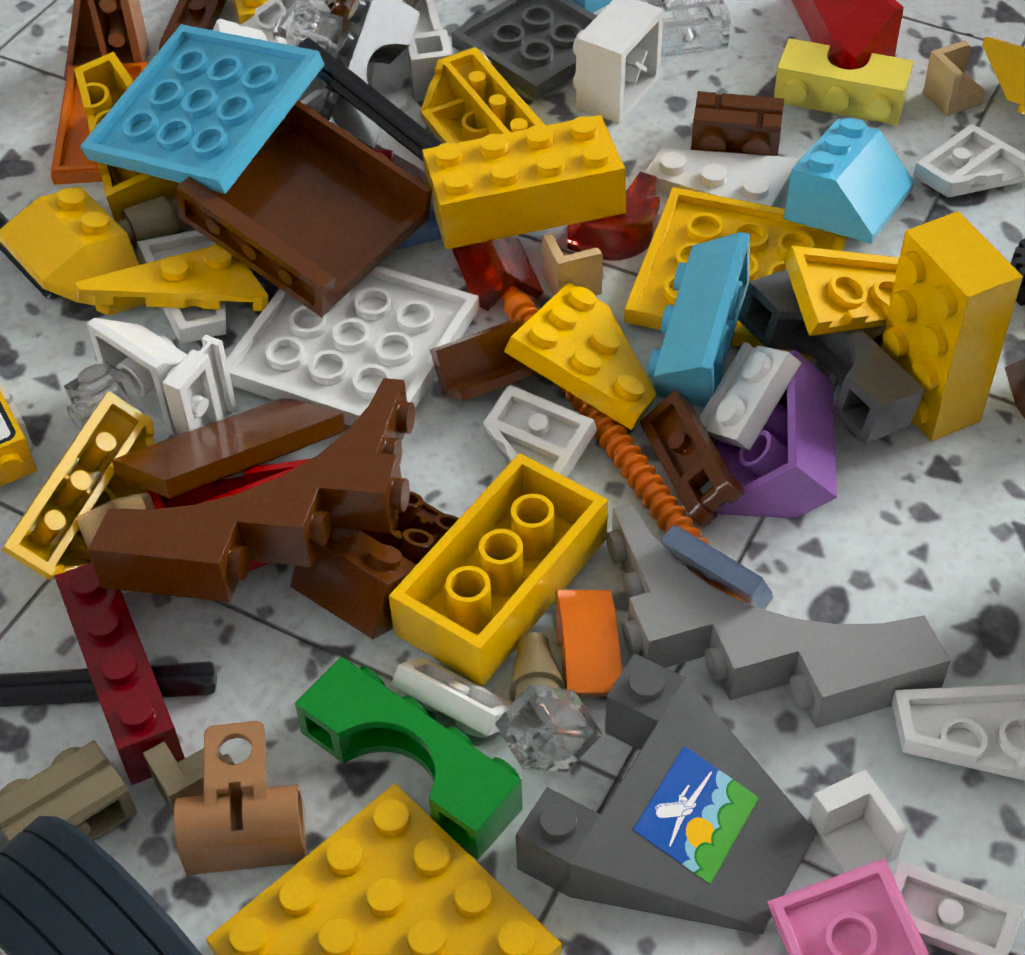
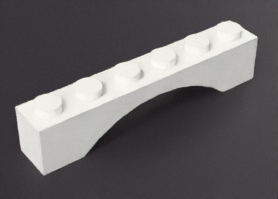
(426, 47)

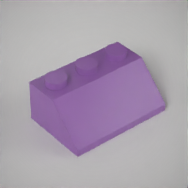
(793, 456)

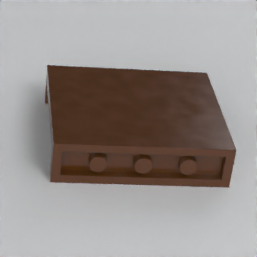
(311, 209)

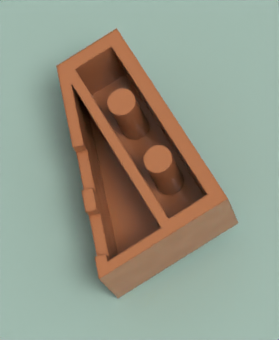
(105, 28)

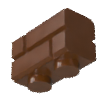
(737, 123)

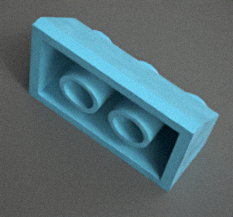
(848, 182)
(702, 319)

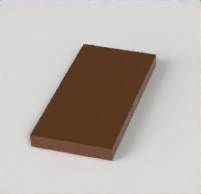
(227, 446)

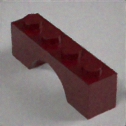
(118, 670)

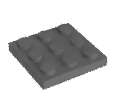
(528, 41)

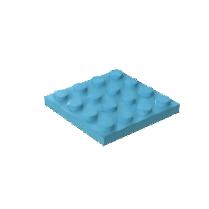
(203, 107)

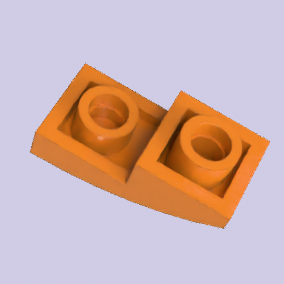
(588, 641)

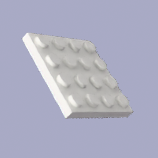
(342, 357)

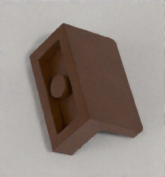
(479, 362)

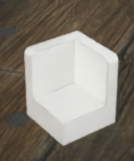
(856, 822)

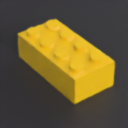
(525, 181)
(950, 320)
(499, 568)

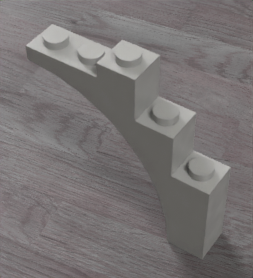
(829, 666)

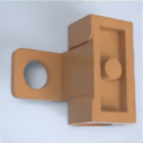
(239, 817)

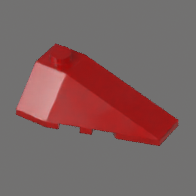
(852, 28)

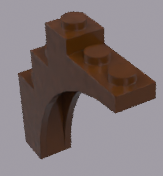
(209, 545)

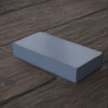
(717, 567)

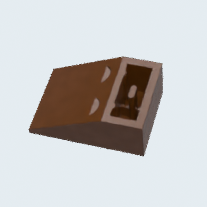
(363, 567)

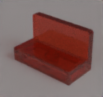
(494, 268)

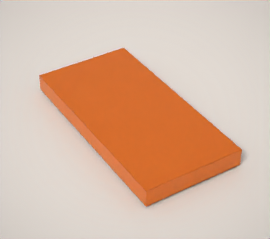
(69, 161)

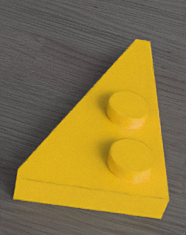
(180, 281)

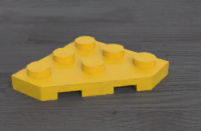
(586, 353)

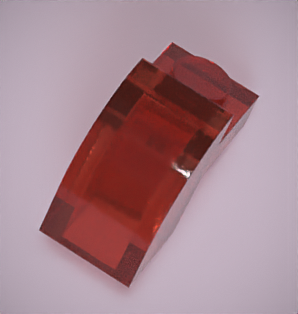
(622, 234)

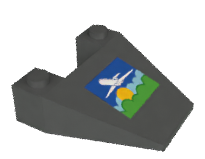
(689, 826)

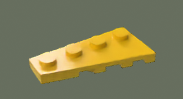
(841, 288)

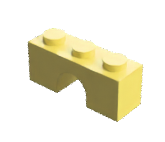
(868, 93)

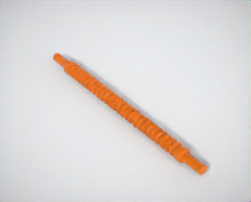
(621, 449)

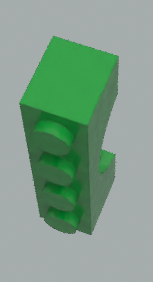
(356, 715)

